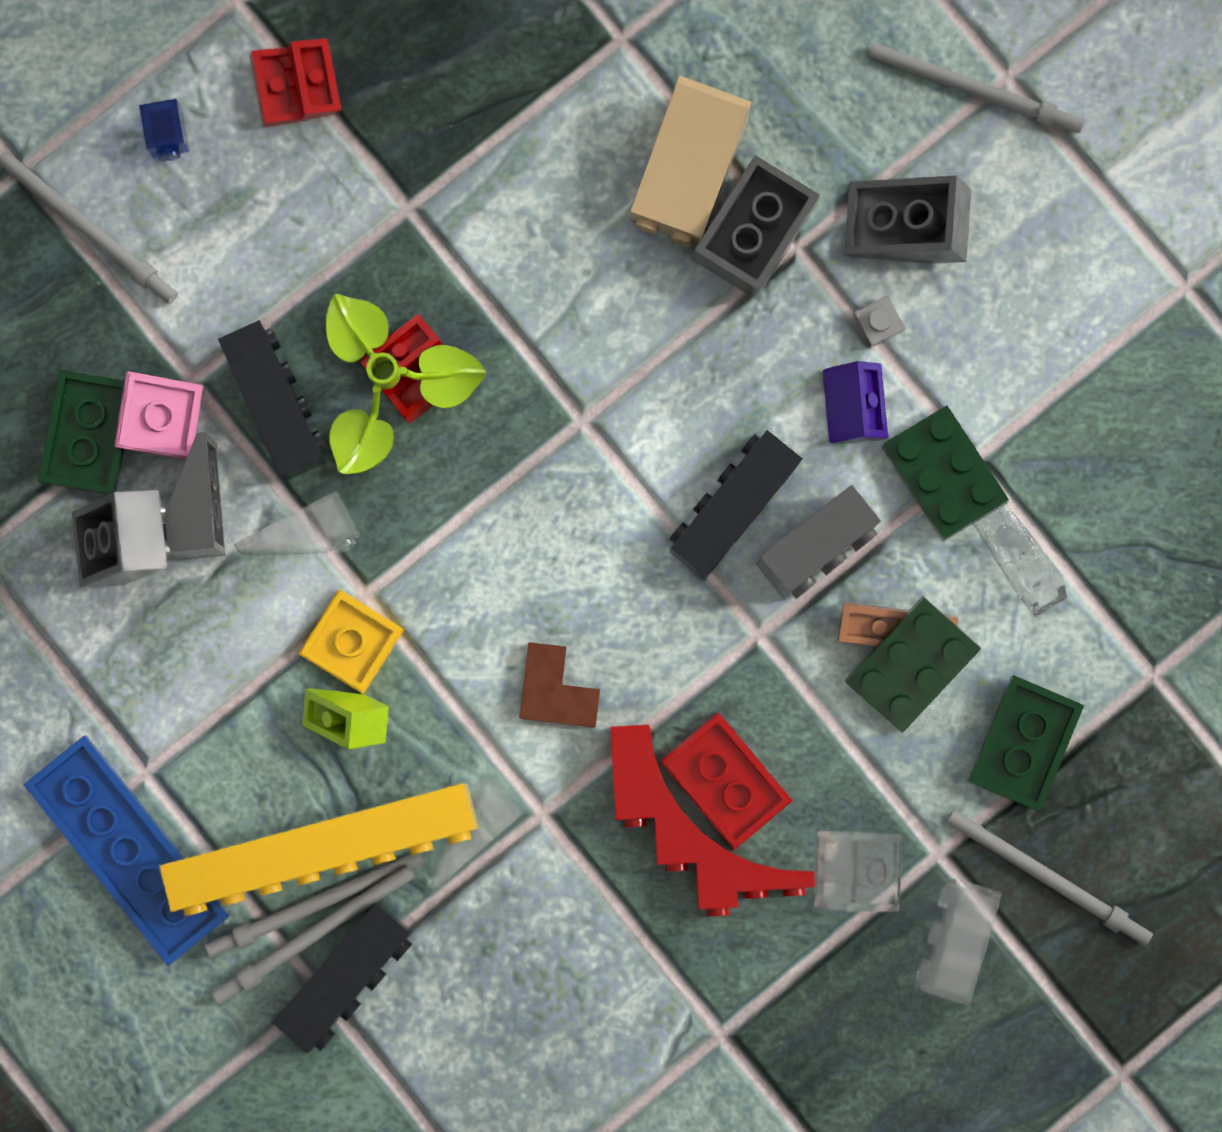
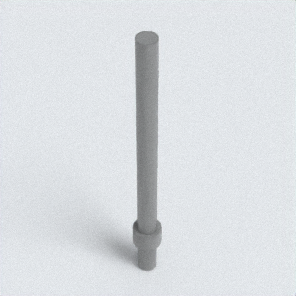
(1044, 113)
(141, 273)
(1112, 917)
(245, 933)
(251, 975)

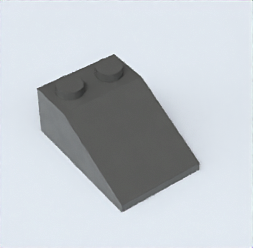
(909, 219)
(195, 510)

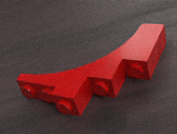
(719, 873)

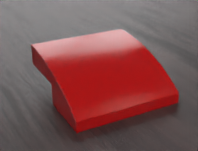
(295, 82)
(406, 347)

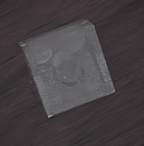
(858, 871)

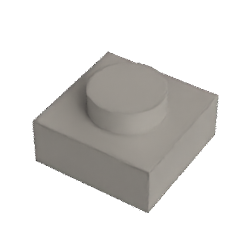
(879, 321)

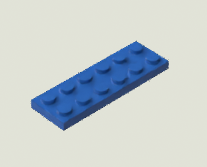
(120, 845)

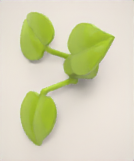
(446, 377)

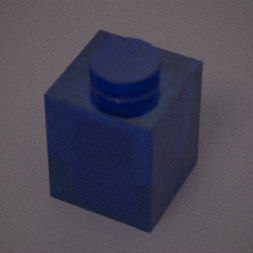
(164, 129)

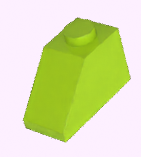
(345, 717)

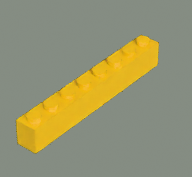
(319, 847)

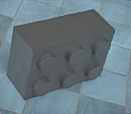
(755, 227)
(120, 538)
(819, 544)

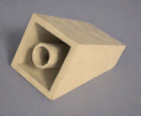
(690, 161)

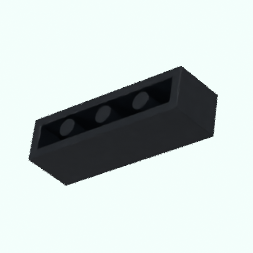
(272, 400)
(735, 504)
(343, 977)

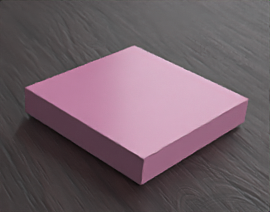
(158, 416)

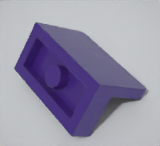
(855, 402)

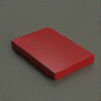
(726, 781)

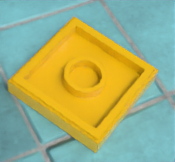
(351, 641)

